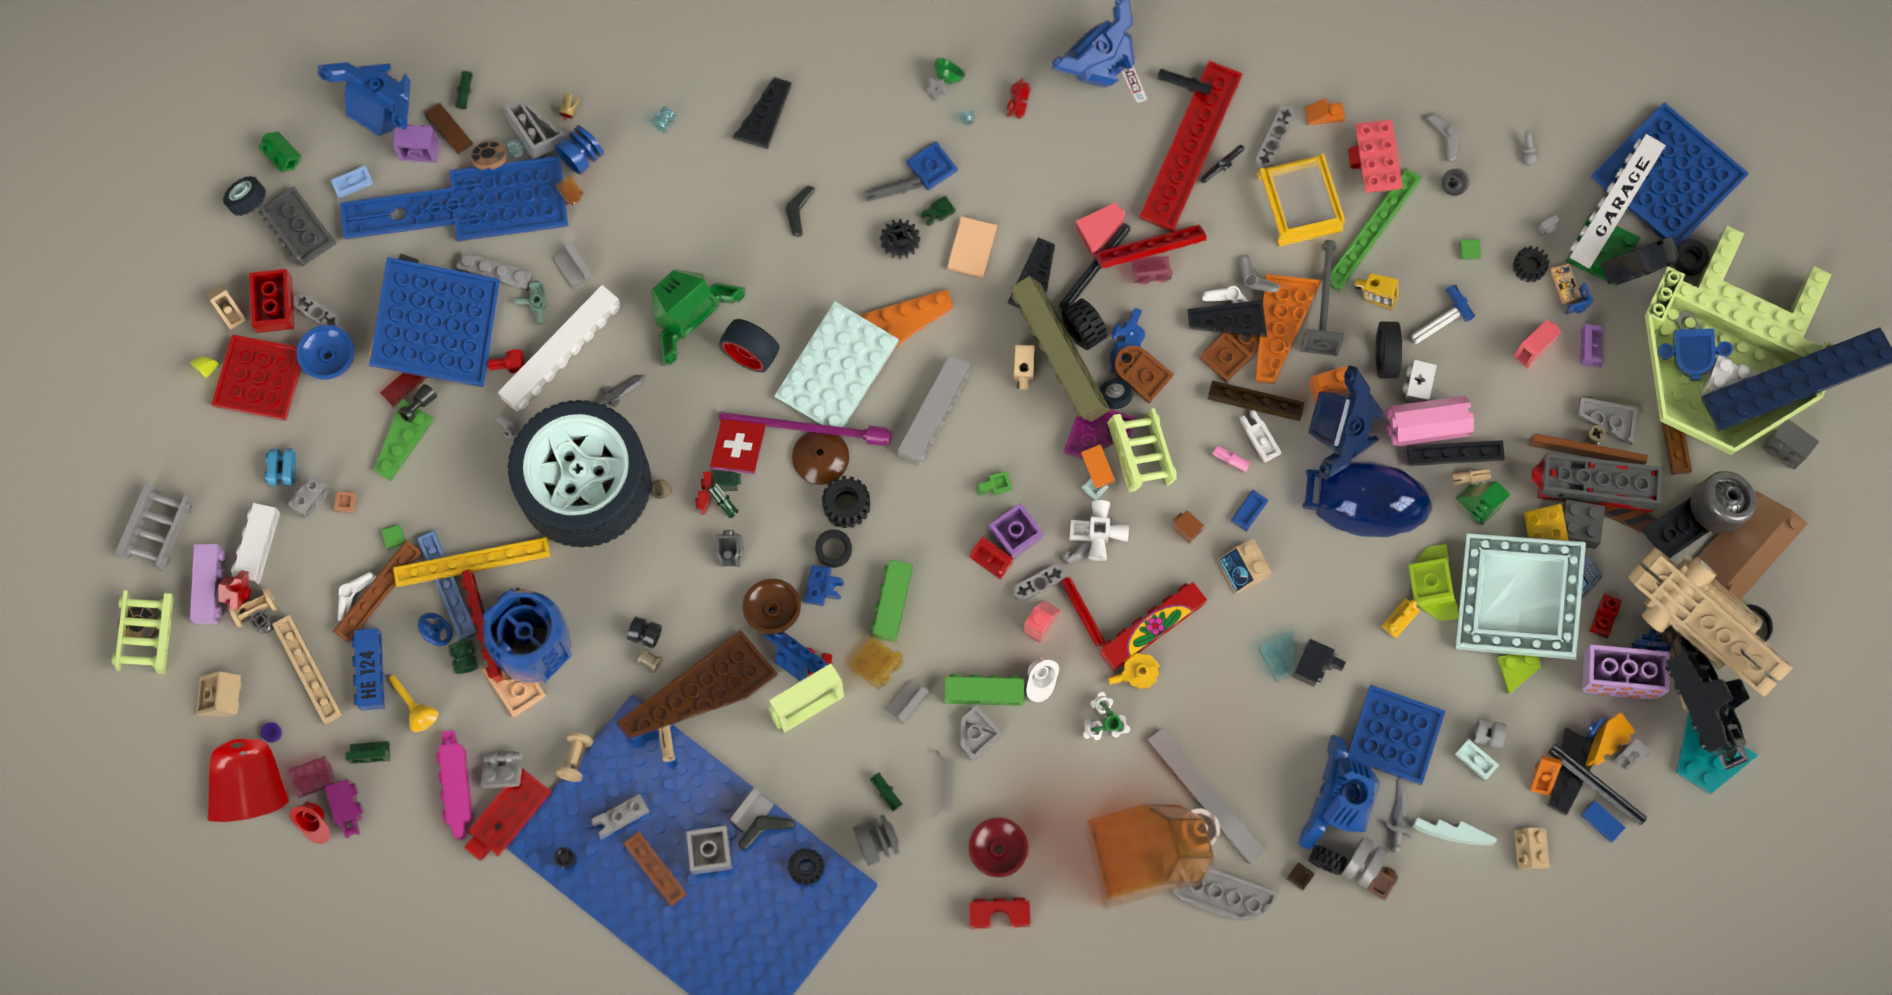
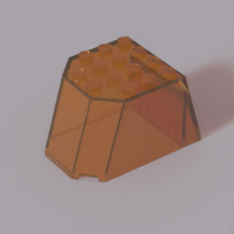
(1148, 851)

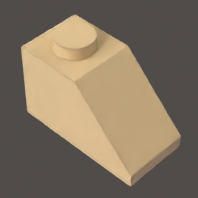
(226, 306)

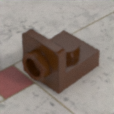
(1383, 882)

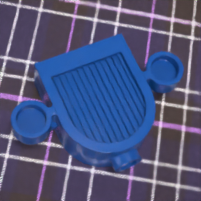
(1694, 351)

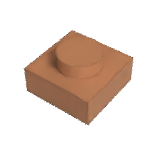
(345, 502)

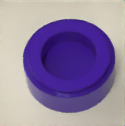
(271, 732)

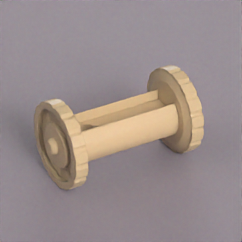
(250, 607)
(578, 744)

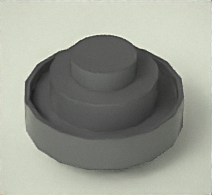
(1455, 182)

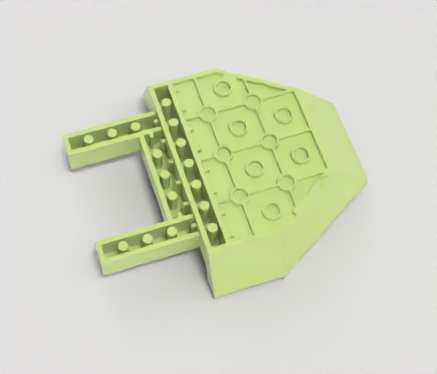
(1758, 330)

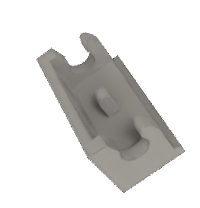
(1633, 752)

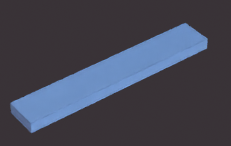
(448, 589)

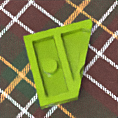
(1517, 669)

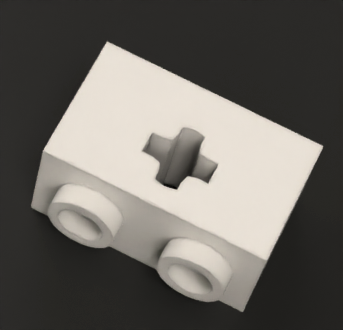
(1425, 374)

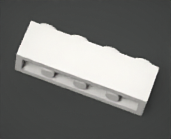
(256, 542)

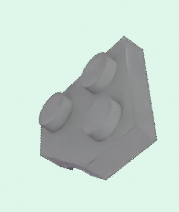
(977, 733)

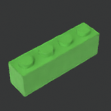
(892, 601)
(984, 691)

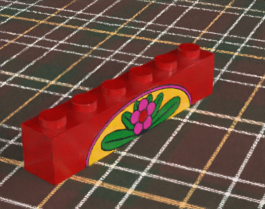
(1153, 626)

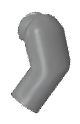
(509, 426)
(1077, 555)

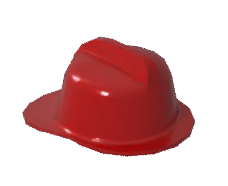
(311, 822)

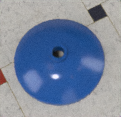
(318, 344)

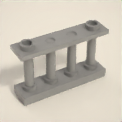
(141, 513)

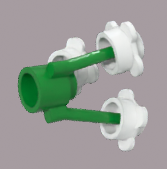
(1110, 721)

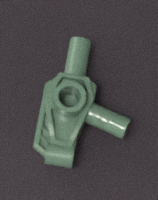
(536, 301)

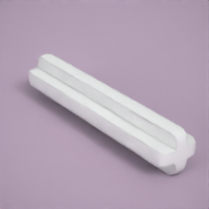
(1435, 325)

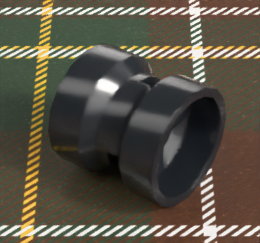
(561, 858)

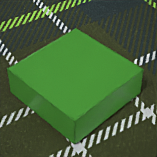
(1470, 249)
(393, 536)

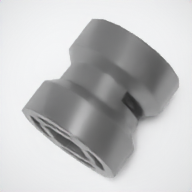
(264, 625)

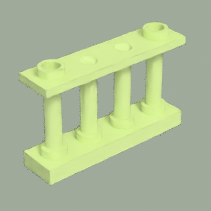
(1129, 461)
(161, 642)

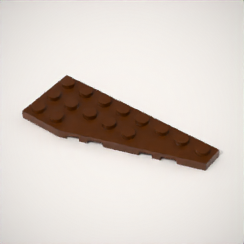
(717, 680)

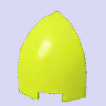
(204, 365)

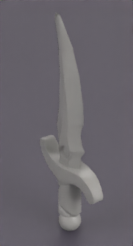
(1400, 818)

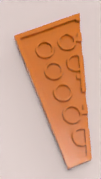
(910, 316)
(1283, 318)

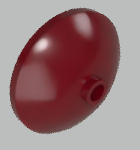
(999, 833)

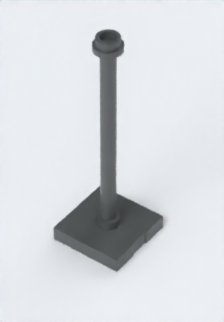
(1321, 340)

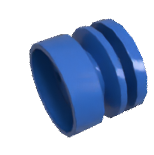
(582, 146)

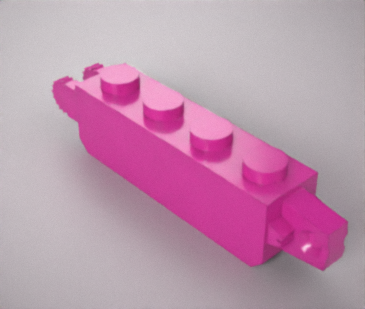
(455, 783)

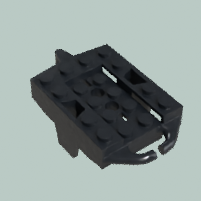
(1709, 702)

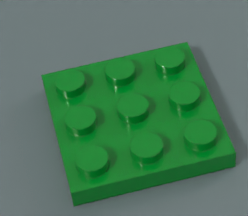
(1618, 243)

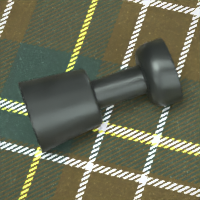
(422, 398)

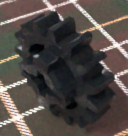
(896, 231)

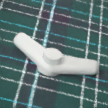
(1230, 294)
(349, 589)

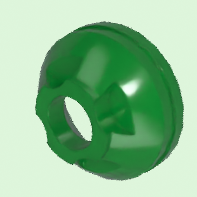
(948, 71)

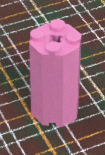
(1429, 421)

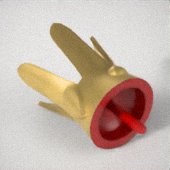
(565, 110)

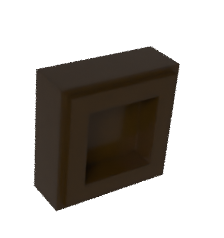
(1300, 876)

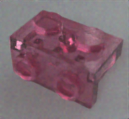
(1151, 269)
(311, 776)

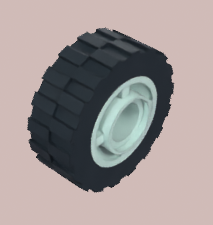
(244, 195)

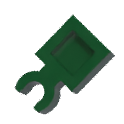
(939, 209)

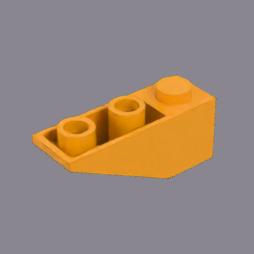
(1608, 737)

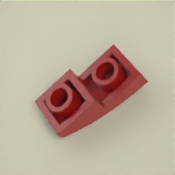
(704, 497)
(1605, 615)

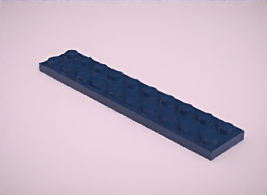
(1798, 379)

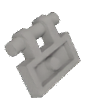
(501, 776)

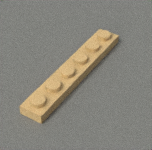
(307, 669)

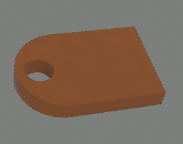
(1229, 355)
(1143, 372)

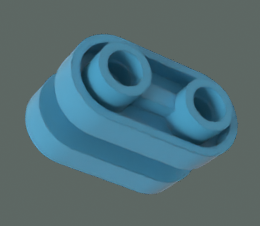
(274, 461)

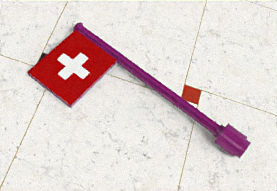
(742, 437)

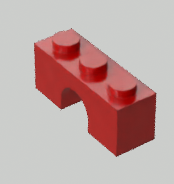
(1016, 910)

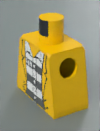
(1379, 290)

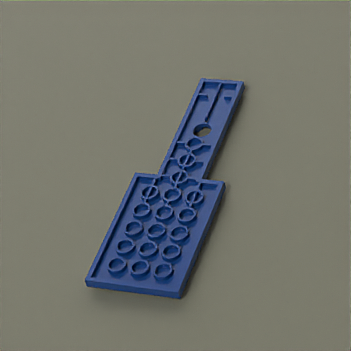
(479, 204)

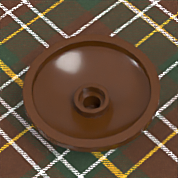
(821, 468)
(771, 595)

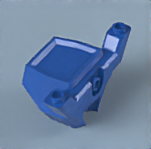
(1102, 50)
(371, 95)
(1345, 795)

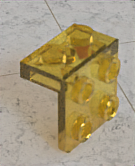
(876, 663)

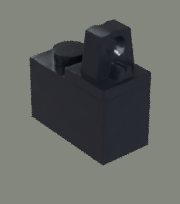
(1314, 660)

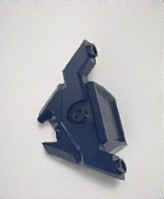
(1344, 420)

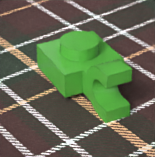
(998, 483)

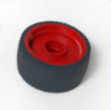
(749, 345)

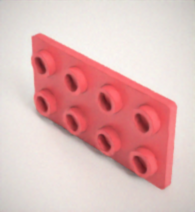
(1378, 156)

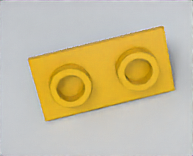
(1401, 617)

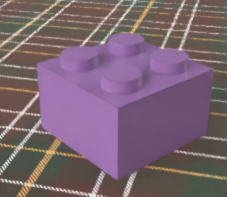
(416, 143)
(1016, 531)

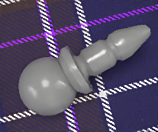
(1530, 157)

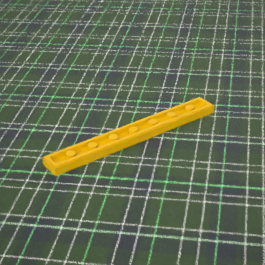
(475, 561)

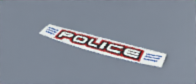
(1134, 84)

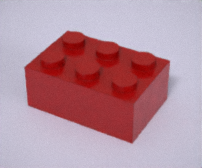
(271, 301)

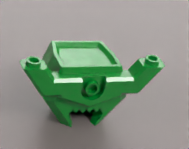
(683, 303)

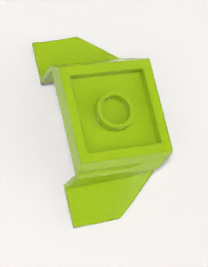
(1433, 583)

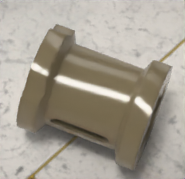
(1596, 430)
(649, 660)

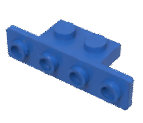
(794, 656)

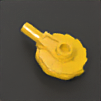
(1139, 671)

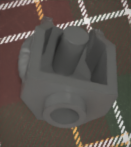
(729, 548)

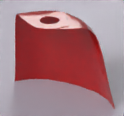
(244, 784)

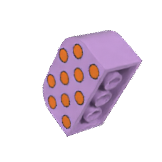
(1625, 672)

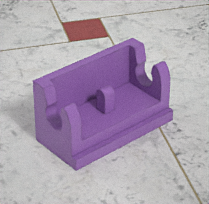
(1591, 345)

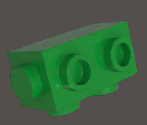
(279, 151)

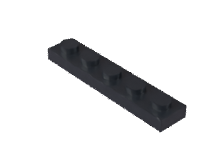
(1455, 453)

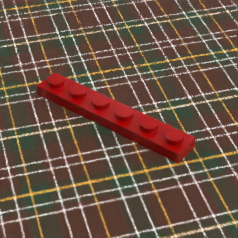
(1150, 246)
(474, 600)

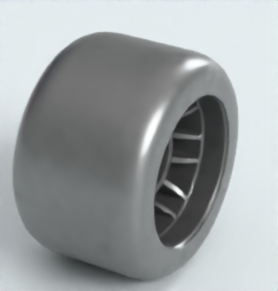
(1723, 502)

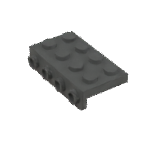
(296, 226)

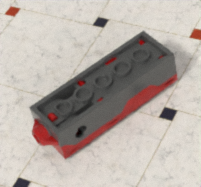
(1598, 482)

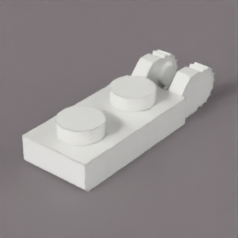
(1260, 437)

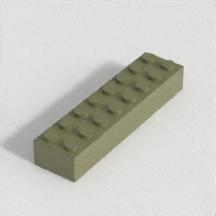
(1060, 349)

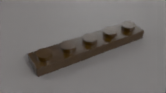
(1256, 400)

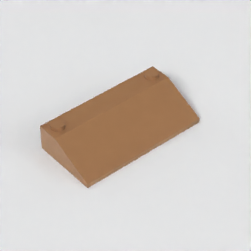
(1752, 548)

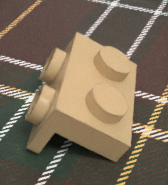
(1532, 848)

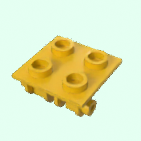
(1546, 523)

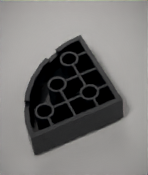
(1641, 261)

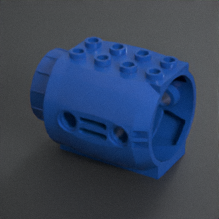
(513, 615)

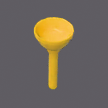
(420, 715)

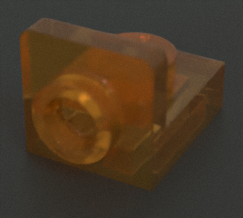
(569, 190)

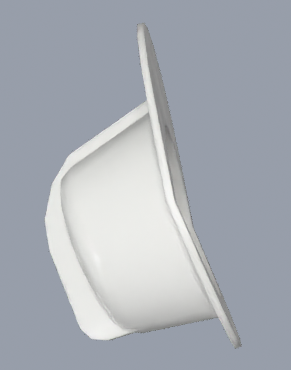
(1041, 679)

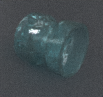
(664, 119)

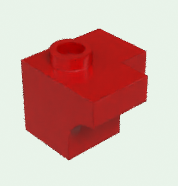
(235, 590)

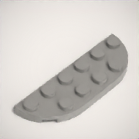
(1228, 896)

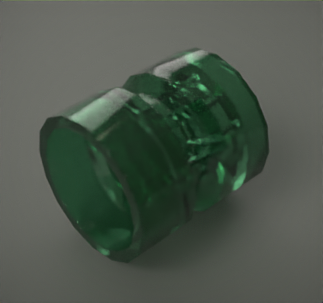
(463, 657)

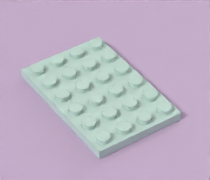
(836, 367)

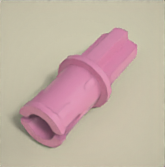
(1231, 458)

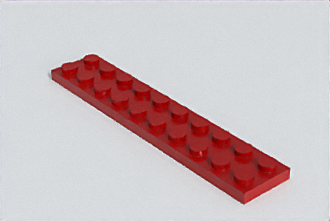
(1190, 147)

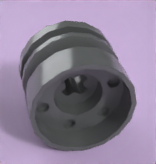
(876, 840)

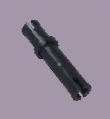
(1191, 84)

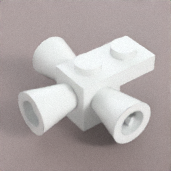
(1098, 530)

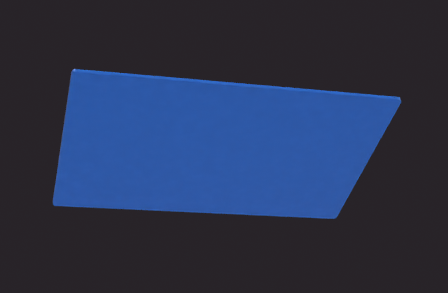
(737, 926)

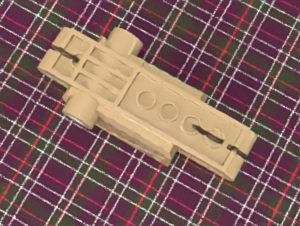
(1707, 617)

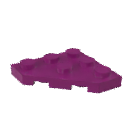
(1091, 434)

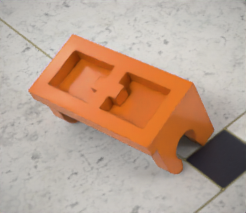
(1098, 466)

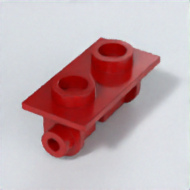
(1019, 91)

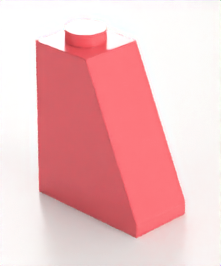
(1099, 227)
(1537, 343)
(1041, 620)

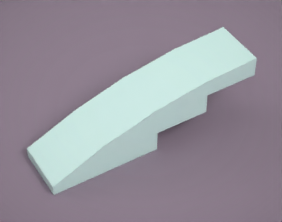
(1461, 833)

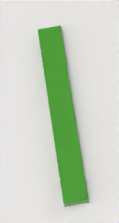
(1372, 230)

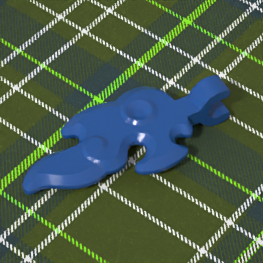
(1131, 333)

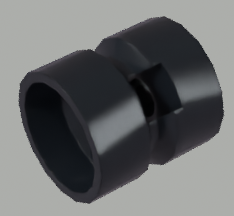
(637, 631)

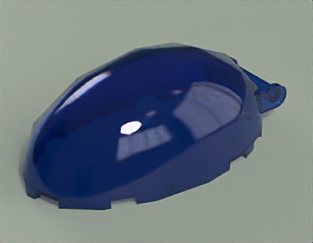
(1369, 500)

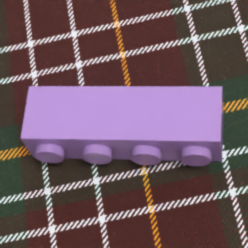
(205, 583)

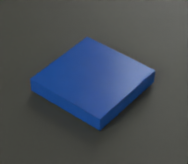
(932, 166)

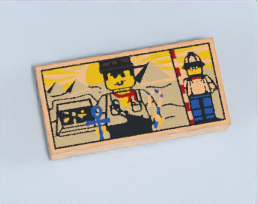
(1565, 284)

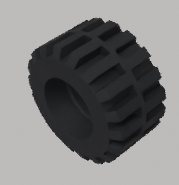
(1084, 324)
(851, 516)

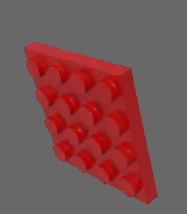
(258, 378)

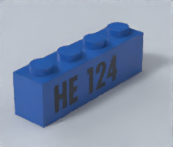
(369, 669)

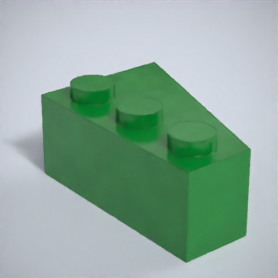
(1483, 500)

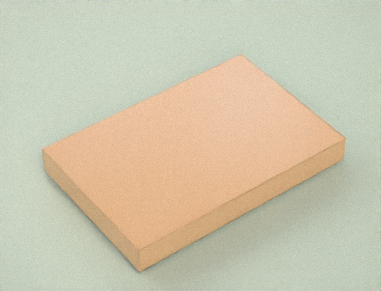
(972, 247)
(516, 694)

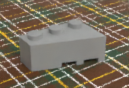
(532, 130)

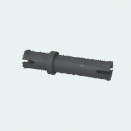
(892, 189)

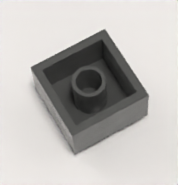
(1790, 444)
(1584, 522)

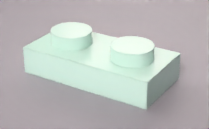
(1477, 759)

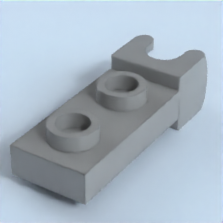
(621, 816)

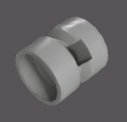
(1496, 734)

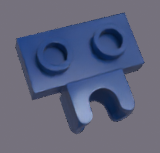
(821, 585)

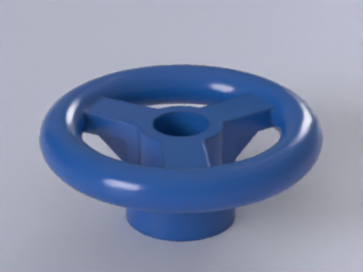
(431, 632)

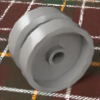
(1366, 863)

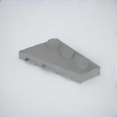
(1614, 418)

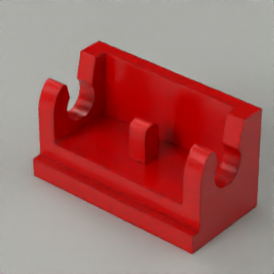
(991, 558)

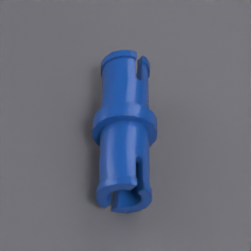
(1460, 302)

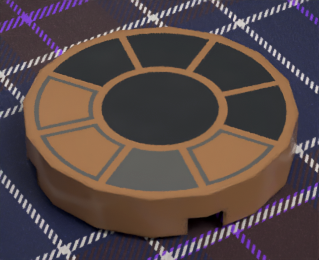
(488, 155)
(140, 631)

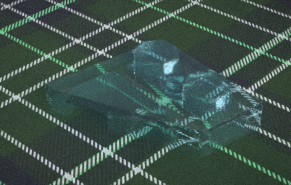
(1279, 656)

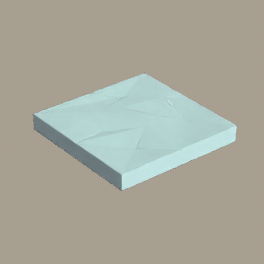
(1521, 596)

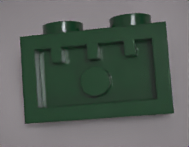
(368, 752)

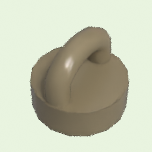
(661, 489)

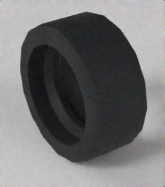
(833, 563)

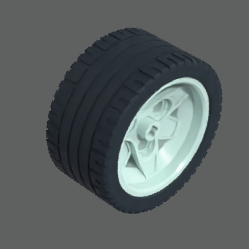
(555, 431)

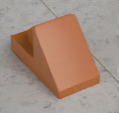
(1324, 113)
(1545, 775)

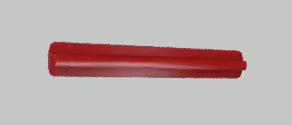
(1083, 611)

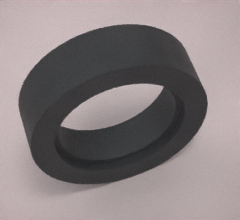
(1388, 349)

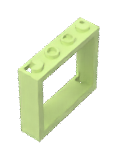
(806, 698)

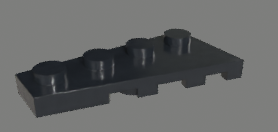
(1038, 265)

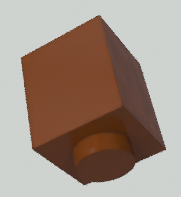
(1187, 526)

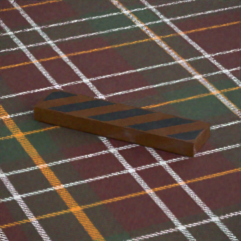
(1632, 518)

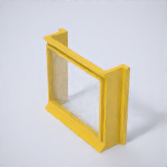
(1302, 200)

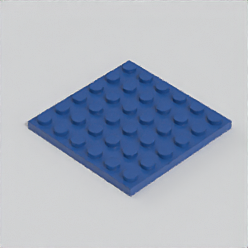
(1684, 181)
(434, 322)

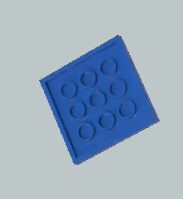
(1396, 734)

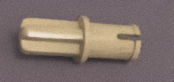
(1471, 476)

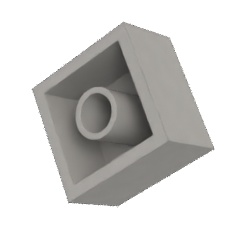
(709, 850)

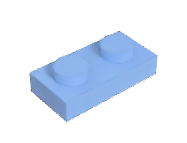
(352, 182)

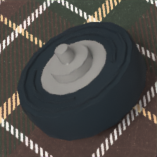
(1117, 393)

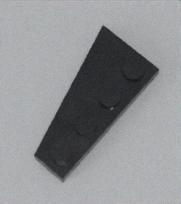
(764, 117)
(1233, 318)
(1567, 783)

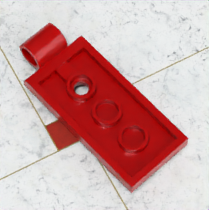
(512, 809)

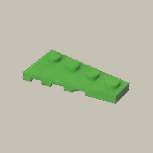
(401, 441)

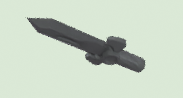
(620, 390)

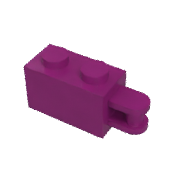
(345, 806)

